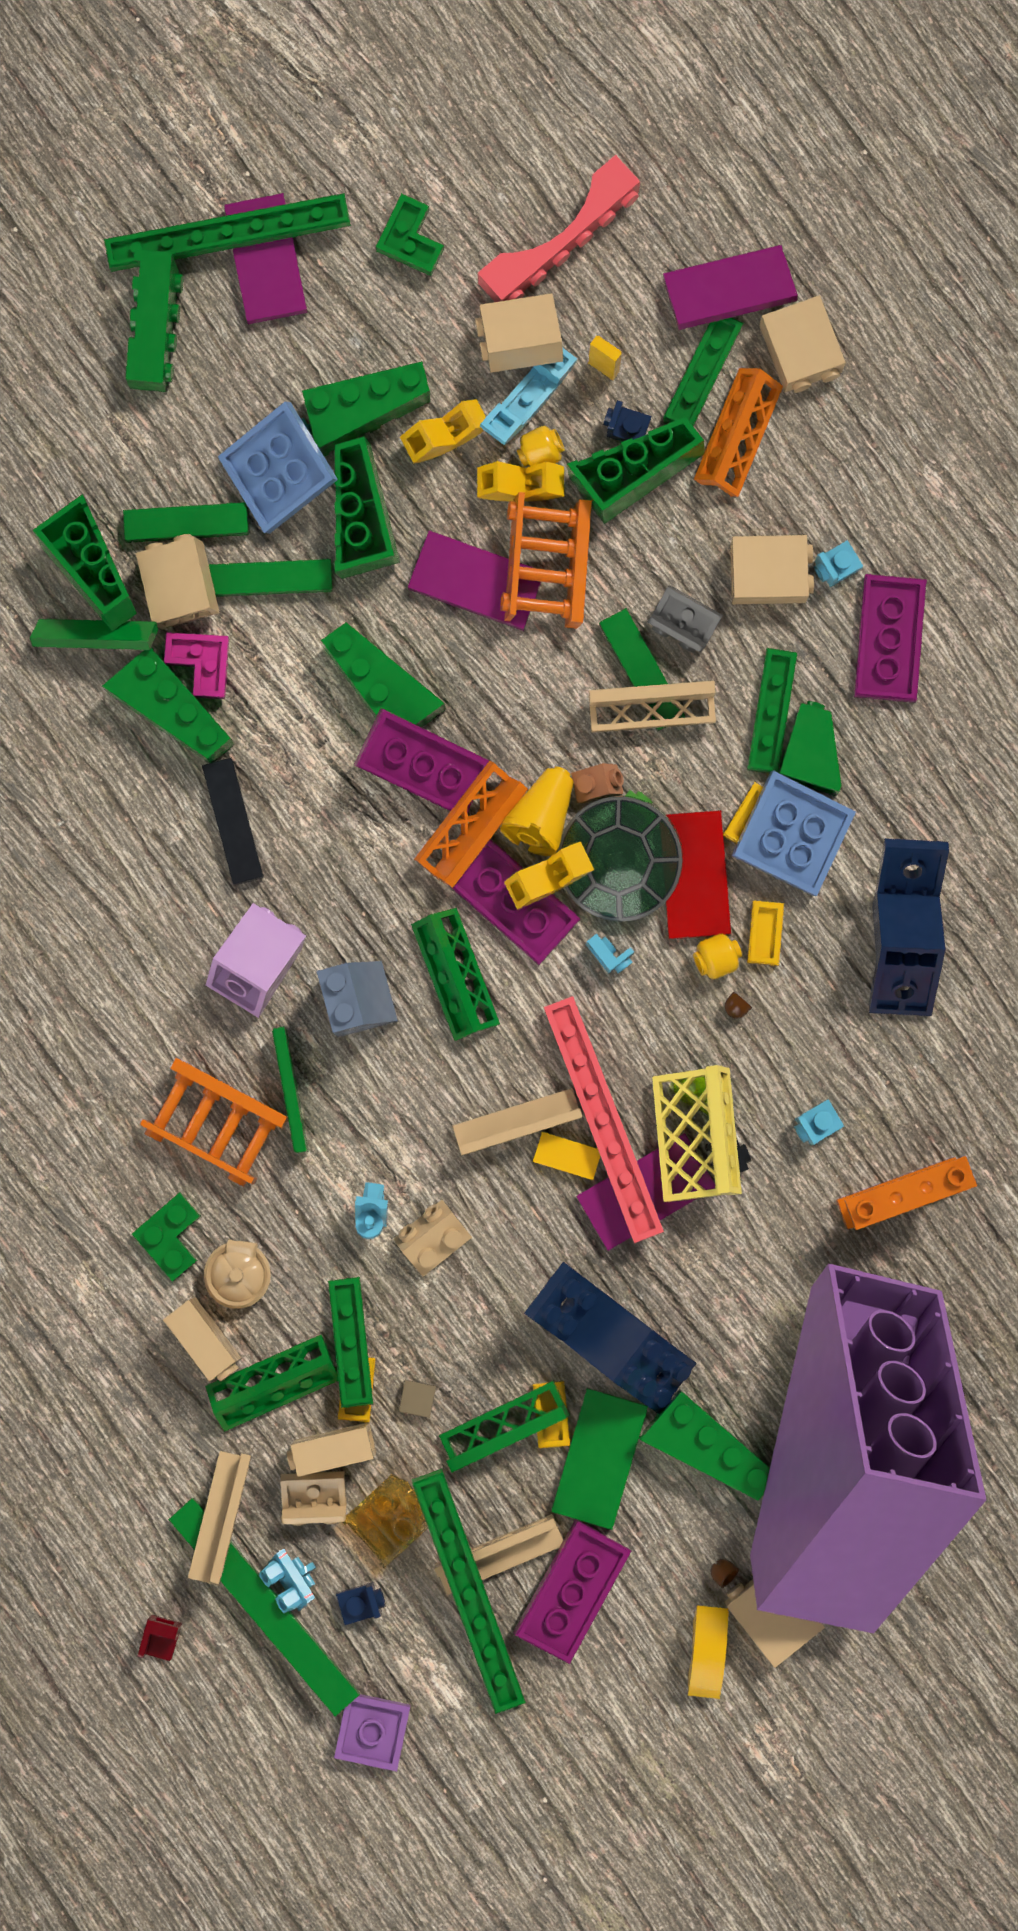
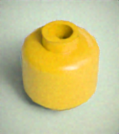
(540, 446)
(717, 956)

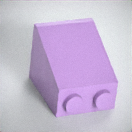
(255, 959)

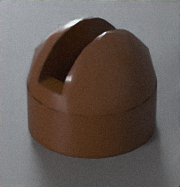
(736, 1006)
(723, 1572)

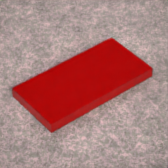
(701, 897)

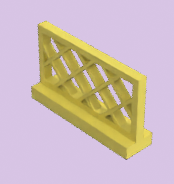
(721, 1127)

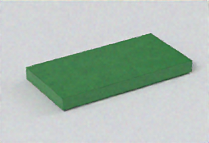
(599, 1458)

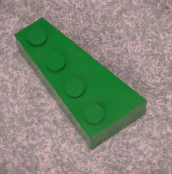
(153, 321)
(364, 403)
(636, 467)
(362, 521)
(82, 556)
(380, 679)
(162, 699)
(704, 1444)

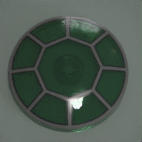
(632, 855)

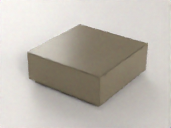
(417, 1398)

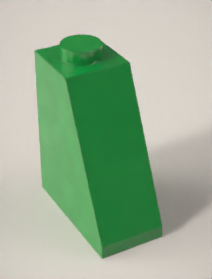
(812, 750)

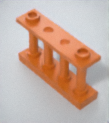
(576, 548)
(240, 1106)
(906, 1193)

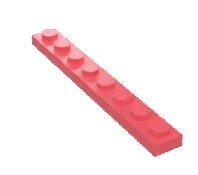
(603, 1120)

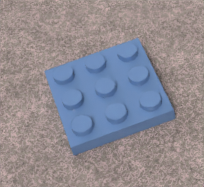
(277, 467)
(793, 833)

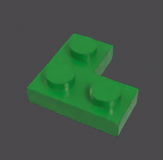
(401, 237)
(161, 1234)

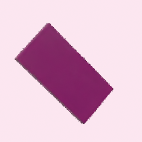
(268, 271)
(730, 287)
(468, 578)
(890, 638)
(418, 760)
(533, 928)
(604, 1210)
(572, 1591)

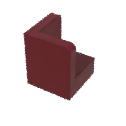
(159, 1638)

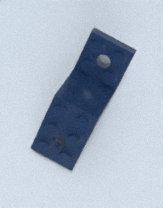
(908, 927)
(610, 1338)

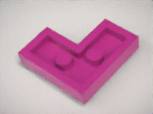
(208, 657)

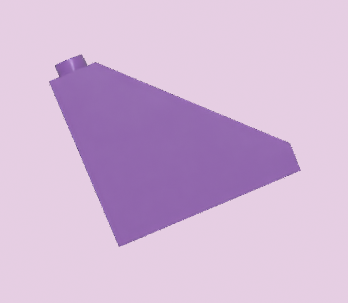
(867, 1455)

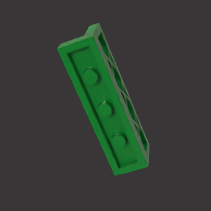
(450, 975)
(273, 1388)
(509, 1437)

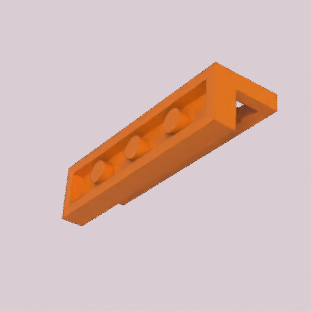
(735, 426)
(478, 830)

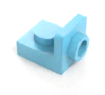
(837, 564)
(603, 952)
(818, 1123)

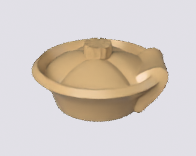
(237, 1274)

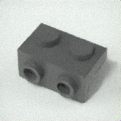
(684, 619)

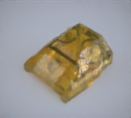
(388, 1519)

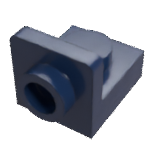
(625, 423)
(361, 1603)

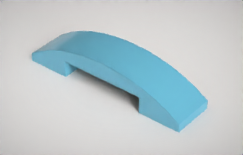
(527, 399)

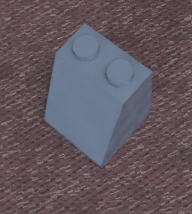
(356, 997)

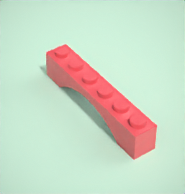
(514, 272)

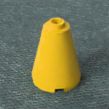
(541, 813)

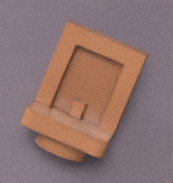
(597, 782)

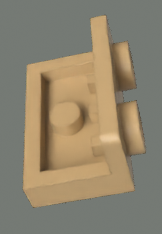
(432, 1237)
(313, 1498)

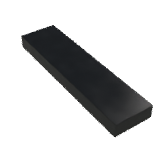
(232, 821)

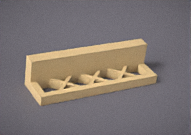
(652, 694)
(517, 1121)
(219, 1518)
(512, 1549)

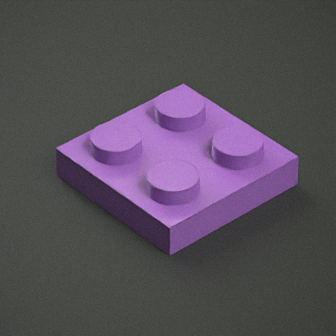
(372, 1732)

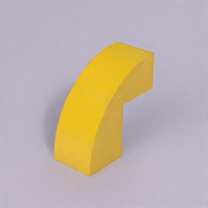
(440, 435)
(503, 481)
(549, 875)
(708, 1652)

